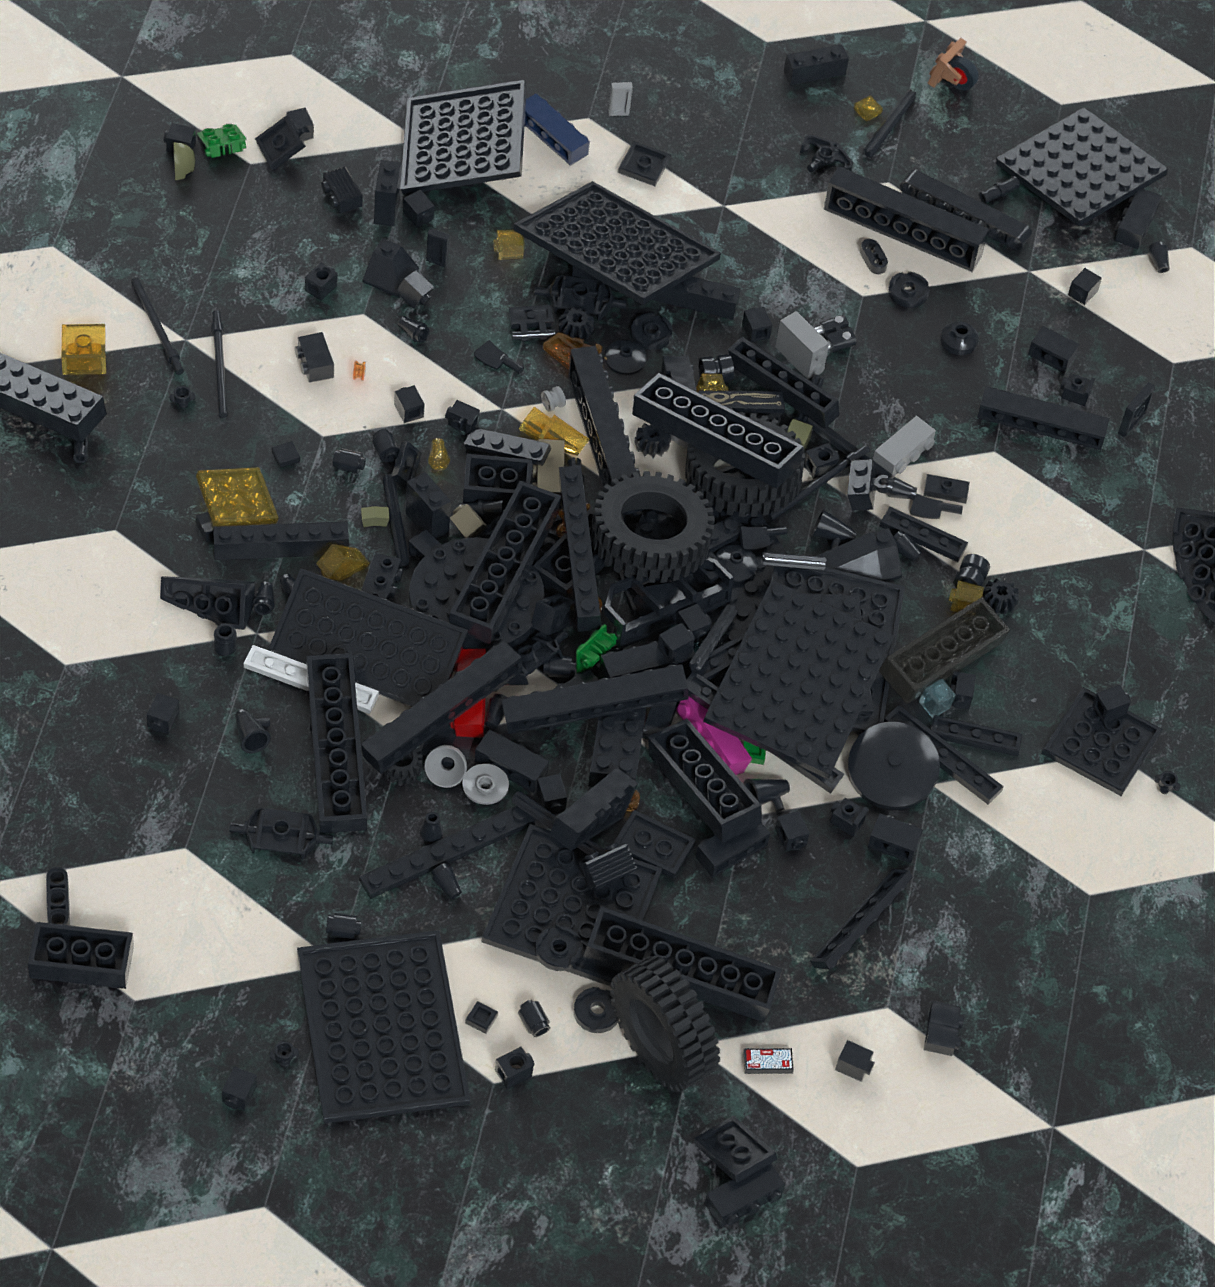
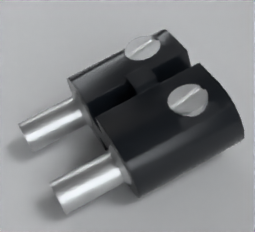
(837, 333)

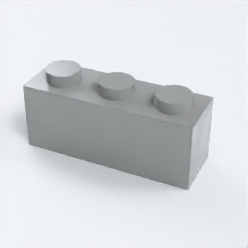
(905, 446)

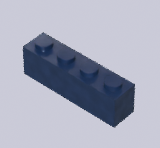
(555, 130)

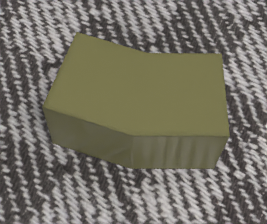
(375, 516)

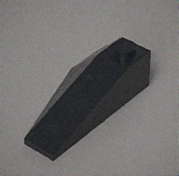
(211, 599)

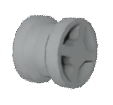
(553, 398)

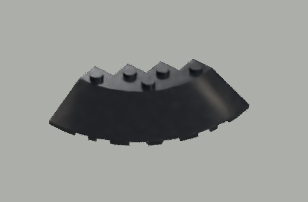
(1196, 556)

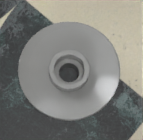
(485, 776)

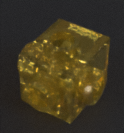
(711, 382)

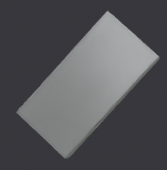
(620, 99)

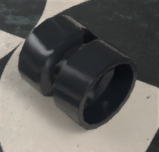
(721, 365)
(973, 570)

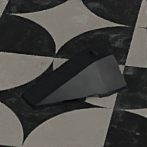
(869, 556)

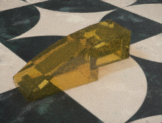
(543, 427)

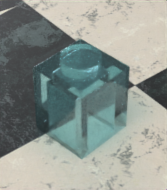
(937, 698)

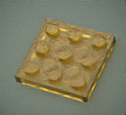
(237, 497)

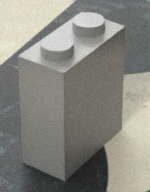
(802, 345)

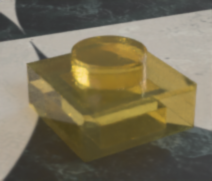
(868, 108)

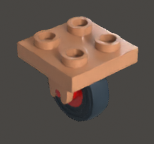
(954, 68)

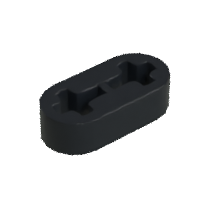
(869, 257)

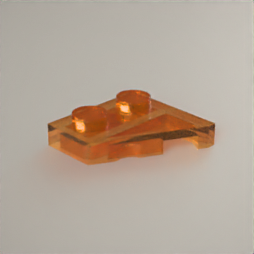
(560, 347)

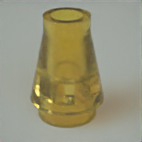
(438, 455)

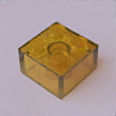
(83, 349)

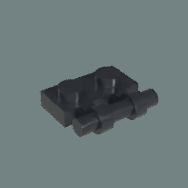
(531, 317)

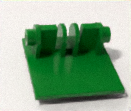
(216, 139)
(590, 652)

